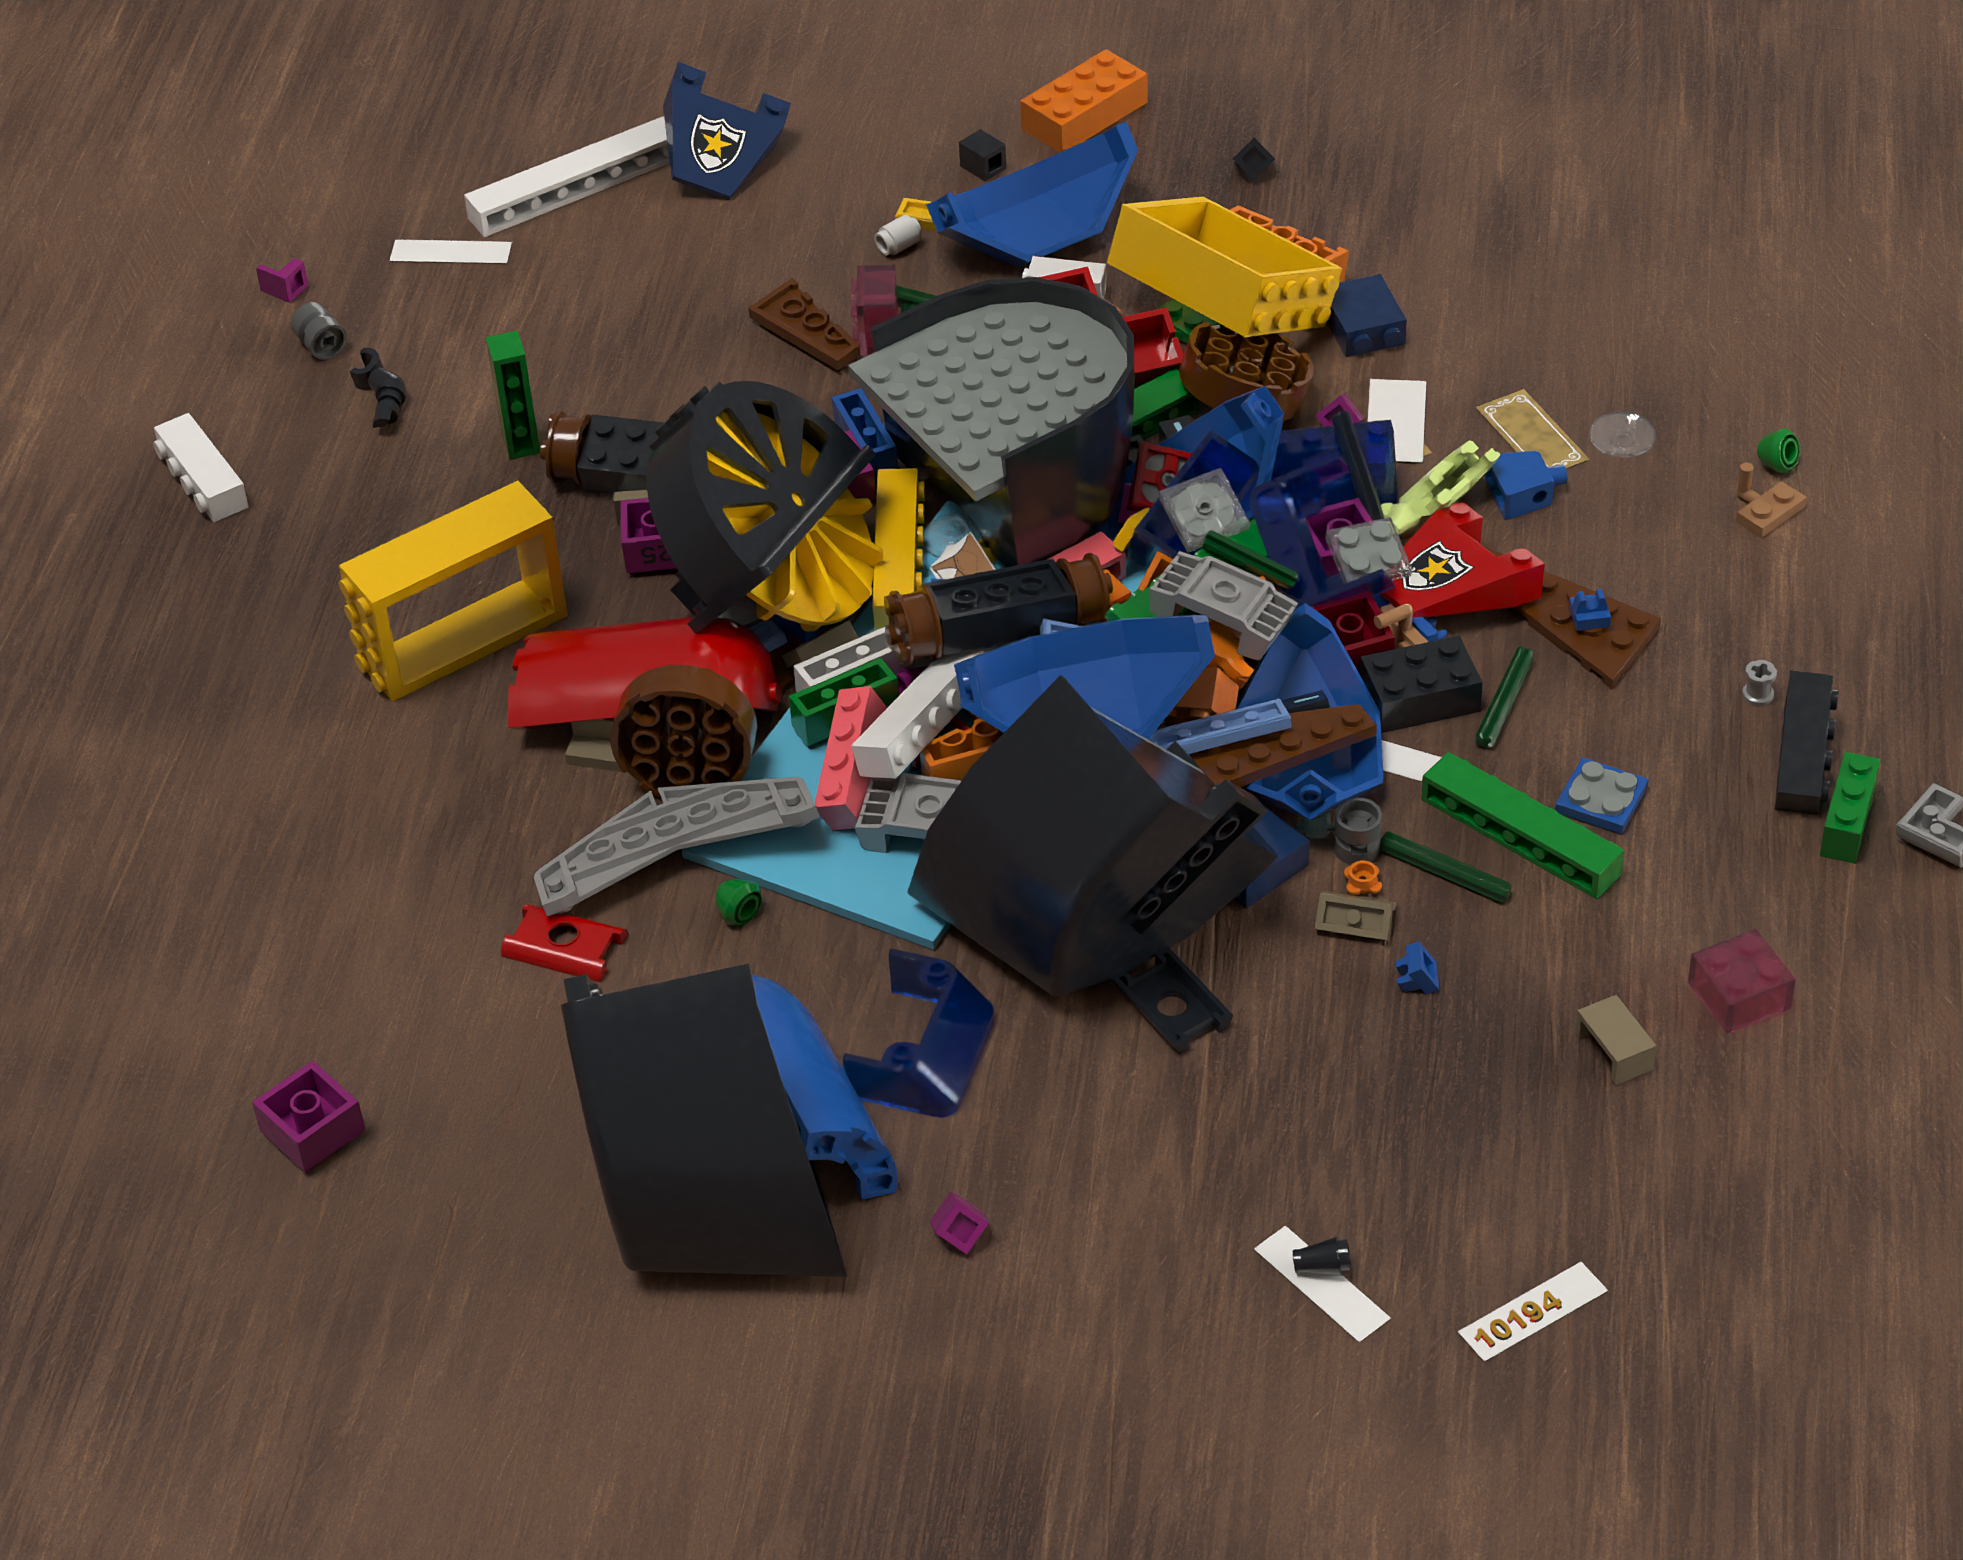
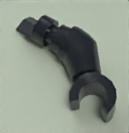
(388, 387)

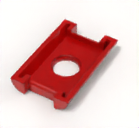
(576, 958)

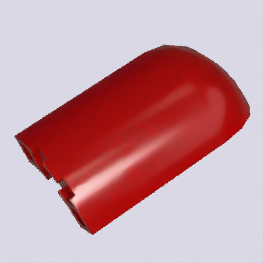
(586, 670)

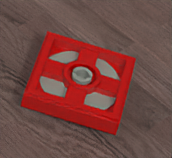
(1154, 472)

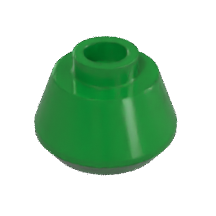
(1779, 450)
(738, 901)

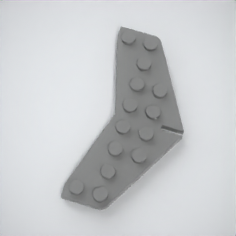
(685, 819)

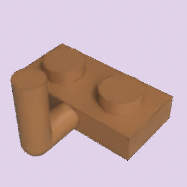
(1766, 510)
(1400, 623)

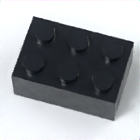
(1422, 683)

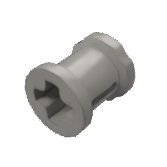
(1759, 685)

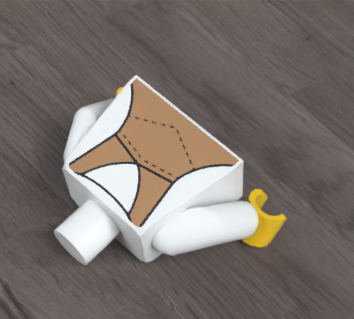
(963, 559)

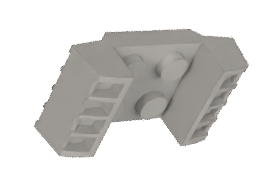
(1225, 596)
(901, 808)

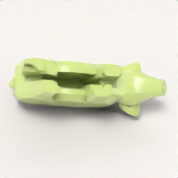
(1439, 488)

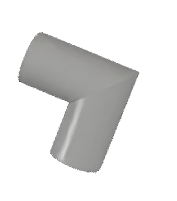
(1931, 824)

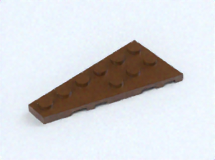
(1601, 650)
(1311, 736)

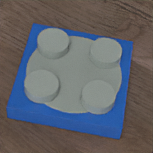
(1601, 795)

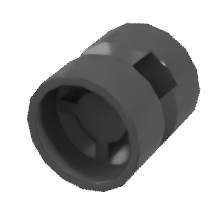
(318, 330)
(1357, 830)

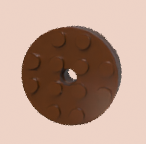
(1226, 365)
(683, 729)

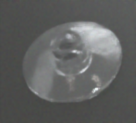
(1622, 434)
(946, 531)

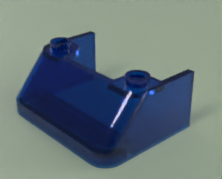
(1281, 516)
(938, 1070)

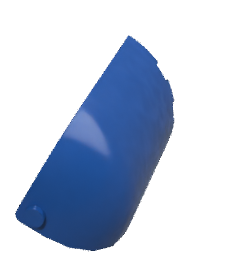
(821, 1094)

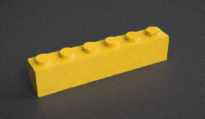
(898, 536)

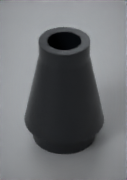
(1325, 1257)

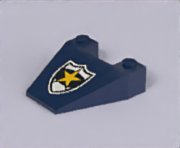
(713, 141)

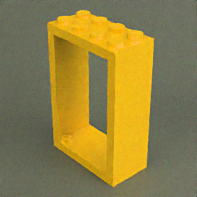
(1224, 266)
(434, 554)

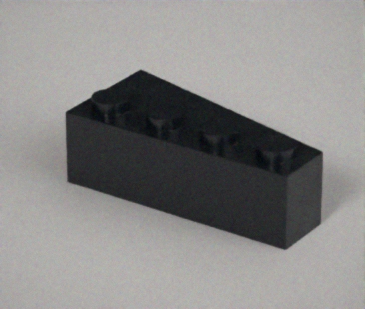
(1804, 742)

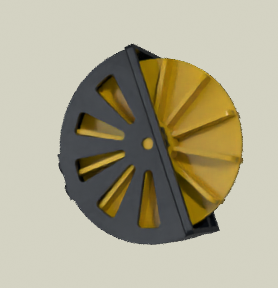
(761, 506)

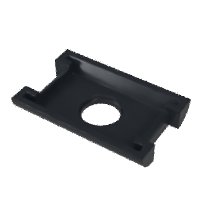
(1174, 979)

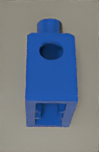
(1523, 482)

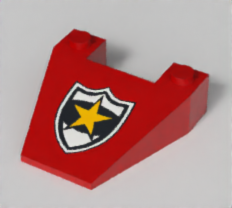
(1458, 573)

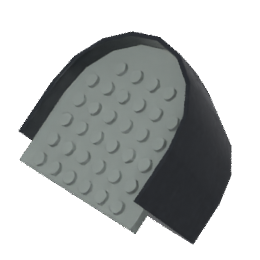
(1011, 407)

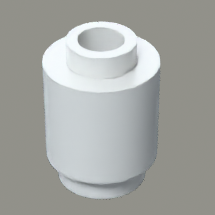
(898, 235)

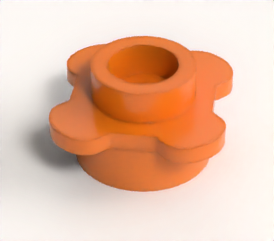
(1362, 878)

